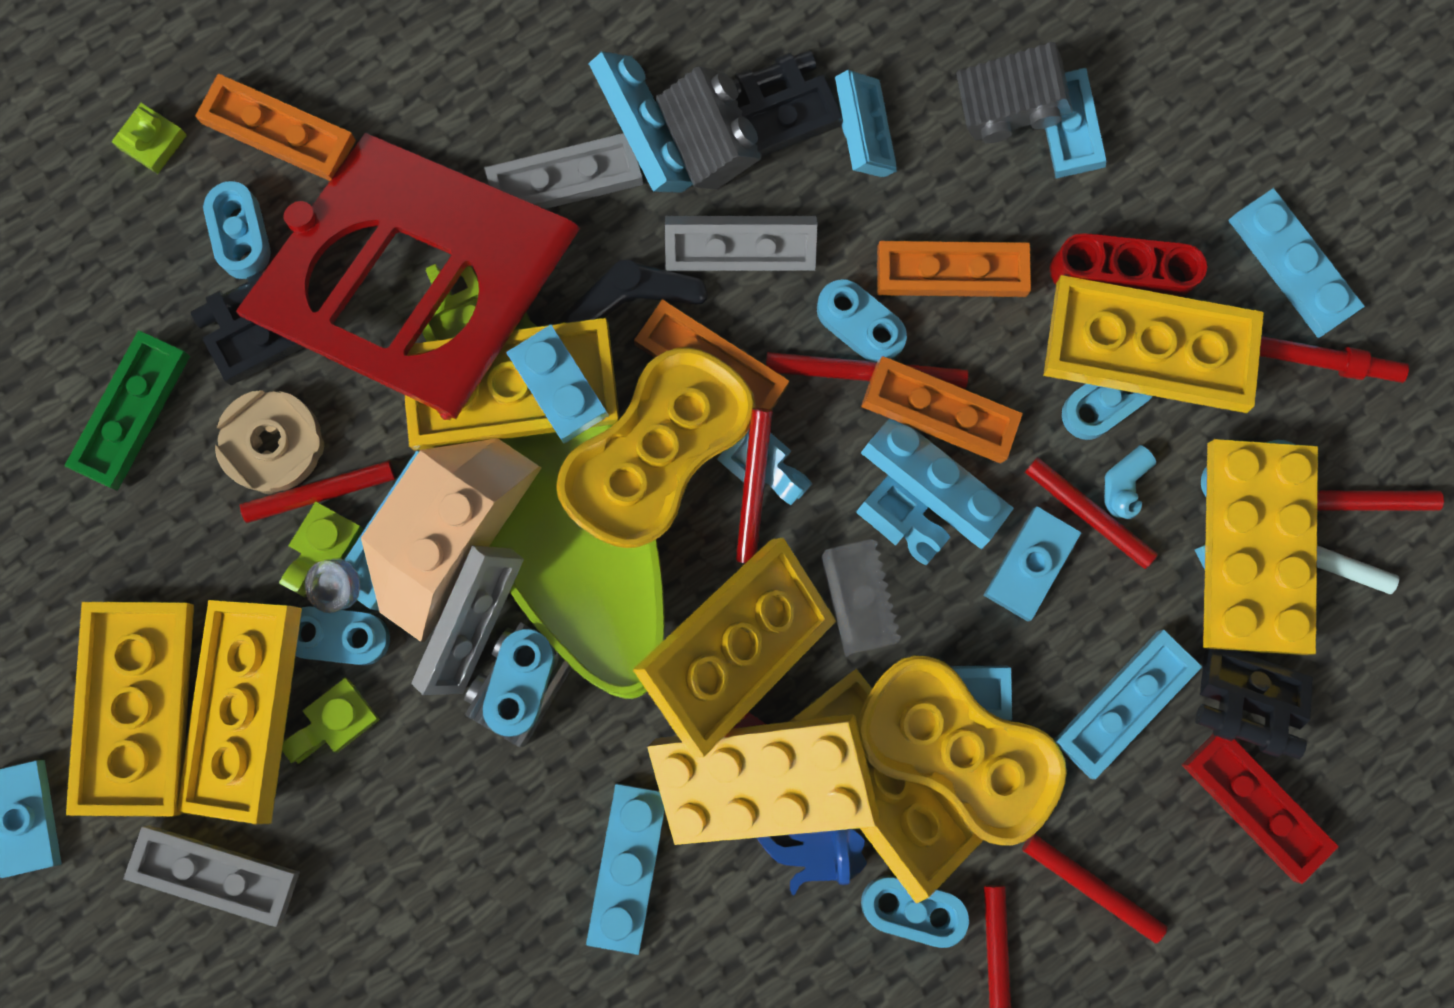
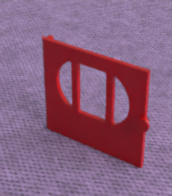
(481, 227)

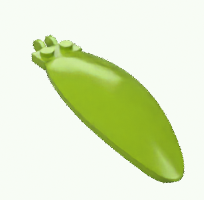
(584, 595)

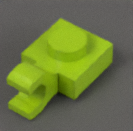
(319, 538)
(335, 719)

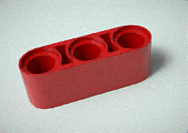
(1147, 257)

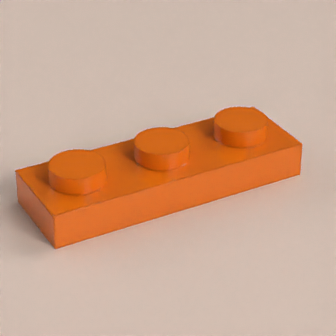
(275, 127)
(953, 269)
(673, 329)
(941, 410)

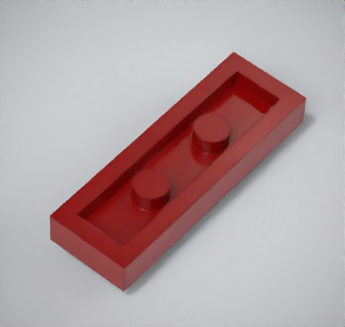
(1260, 807)

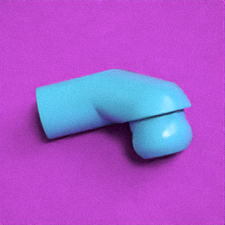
(1121, 483)

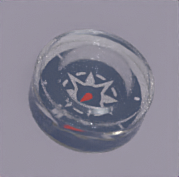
(332, 585)

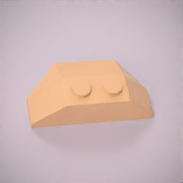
(432, 520)

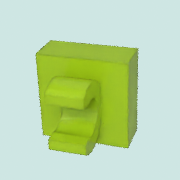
(149, 138)

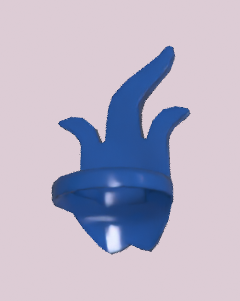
(823, 855)

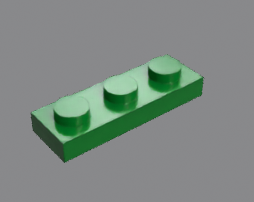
(127, 410)

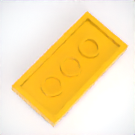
(1154, 344)
(502, 401)
(1261, 547)
(735, 647)
(130, 709)
(239, 711)
(767, 782)
(917, 826)

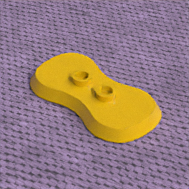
(634, 474)
(933, 732)

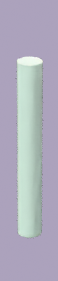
(1356, 570)

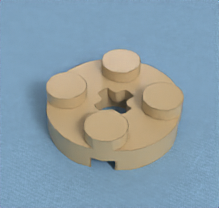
(239, 439)

